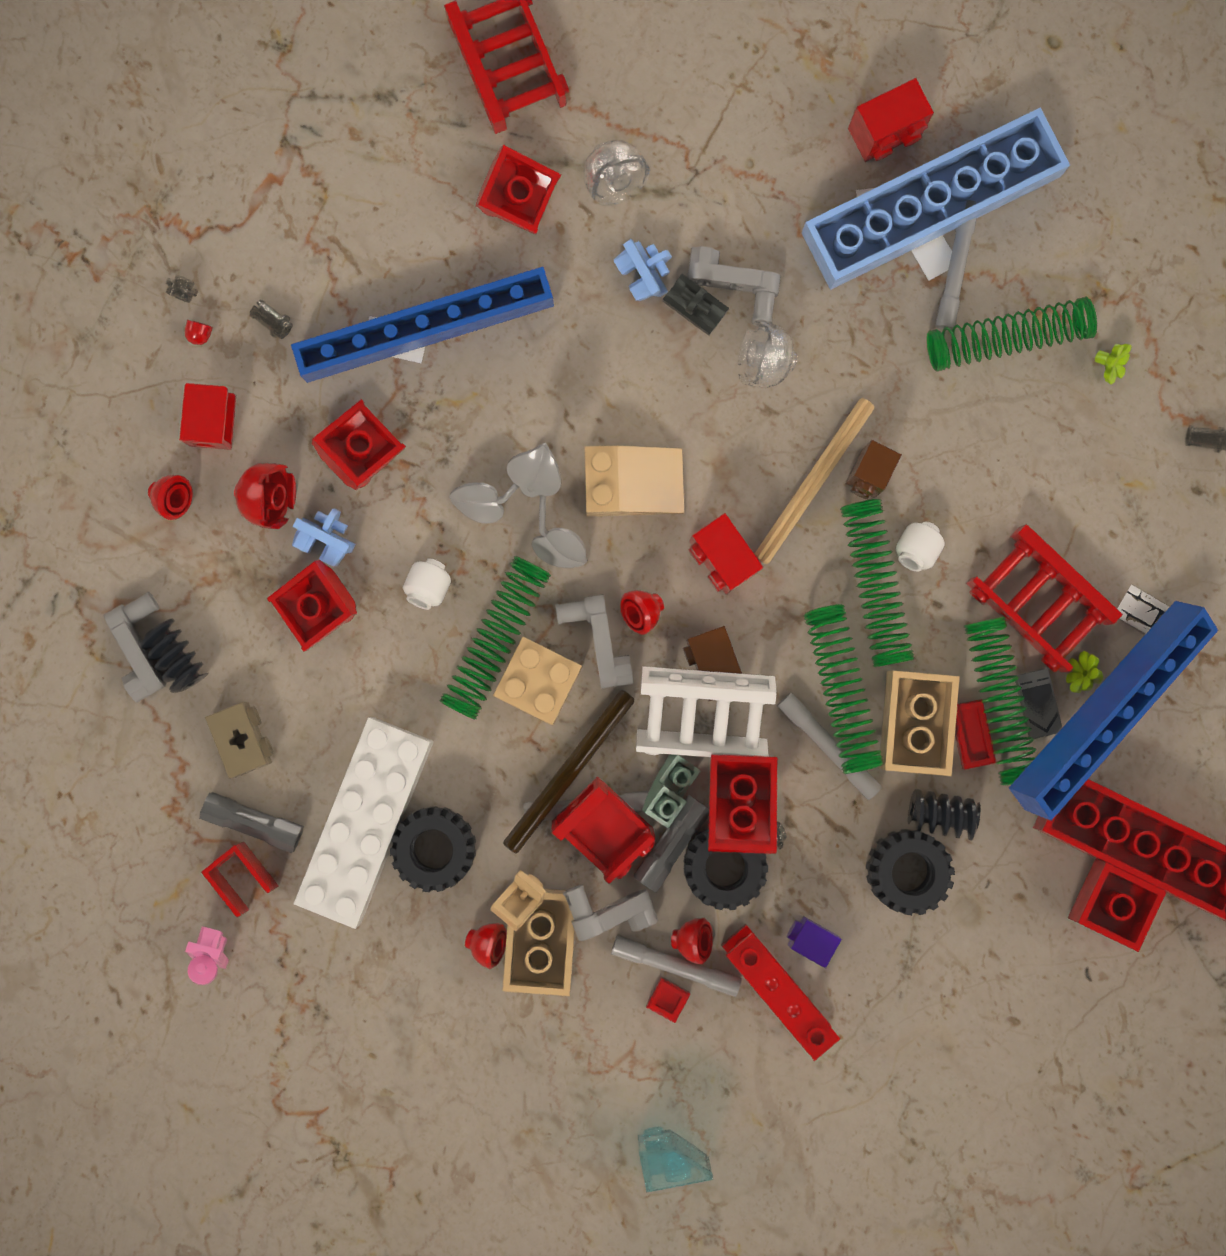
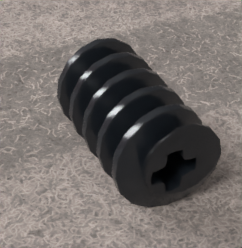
(172, 657)
(944, 813)

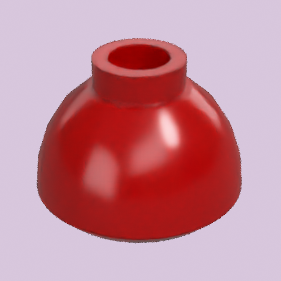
(171, 496)
(641, 610)
(694, 940)
(487, 944)

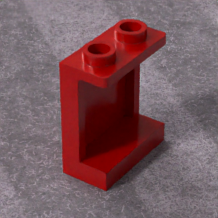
(604, 830)

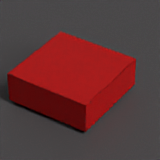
(668, 999)

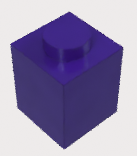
(813, 941)

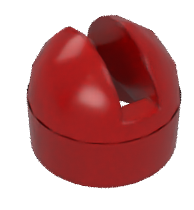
(197, 332)

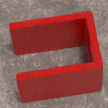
(207, 416)
(225, 890)

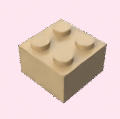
(537, 681)

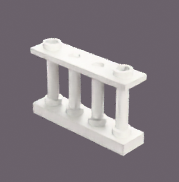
(704, 685)

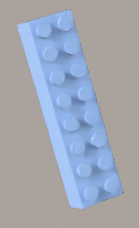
(934, 198)

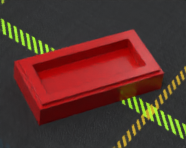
(973, 736)

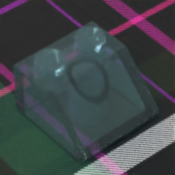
(671, 1160)

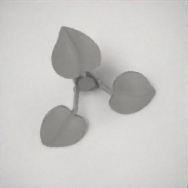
(535, 475)

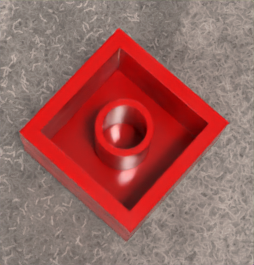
(890, 121)
(724, 554)
(1117, 904)

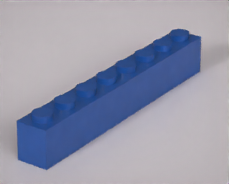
(423, 325)
(1113, 709)

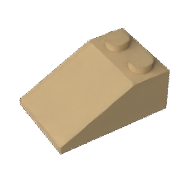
(633, 480)

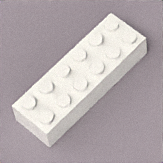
(363, 822)

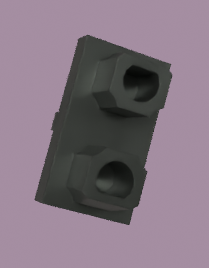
(695, 304)

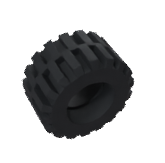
(404, 849)
(936, 881)
(722, 896)

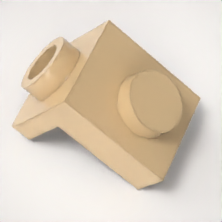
(519, 900)

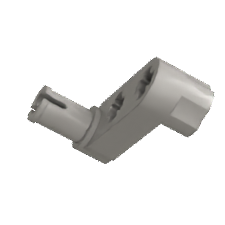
(707, 272)
(121, 621)
(612, 670)
(634, 907)

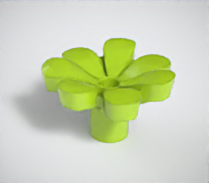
(1114, 361)
(1084, 673)

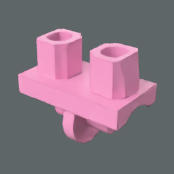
(206, 956)

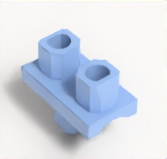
(636, 258)
(308, 532)

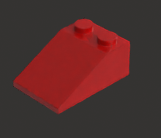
(743, 804)

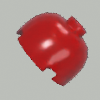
(265, 494)

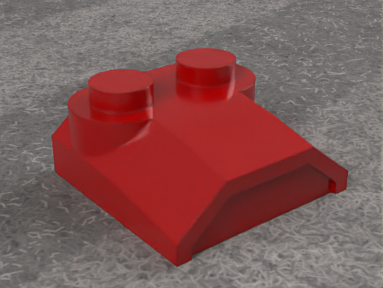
(517, 189)
(356, 446)
(314, 604)

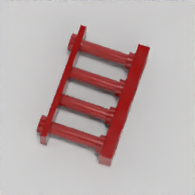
(487, 80)
(1074, 589)
(780, 992)

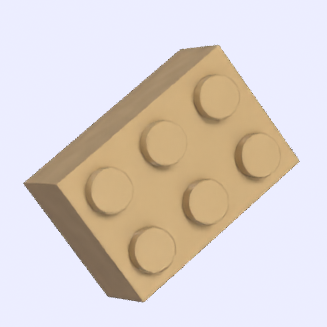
(919, 722)
(541, 949)

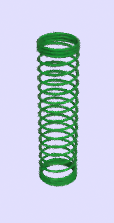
(939, 351)
(862, 510)
(526, 569)
(864, 761)
(1008, 776)

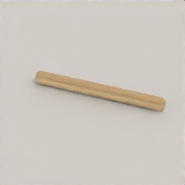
(814, 481)

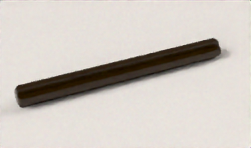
(568, 772)

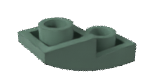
(670, 785)

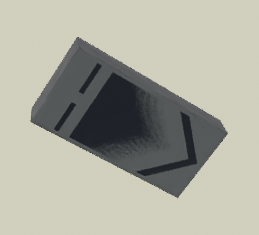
(1040, 703)

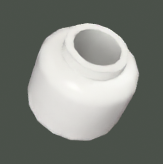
(920, 546)
(426, 584)

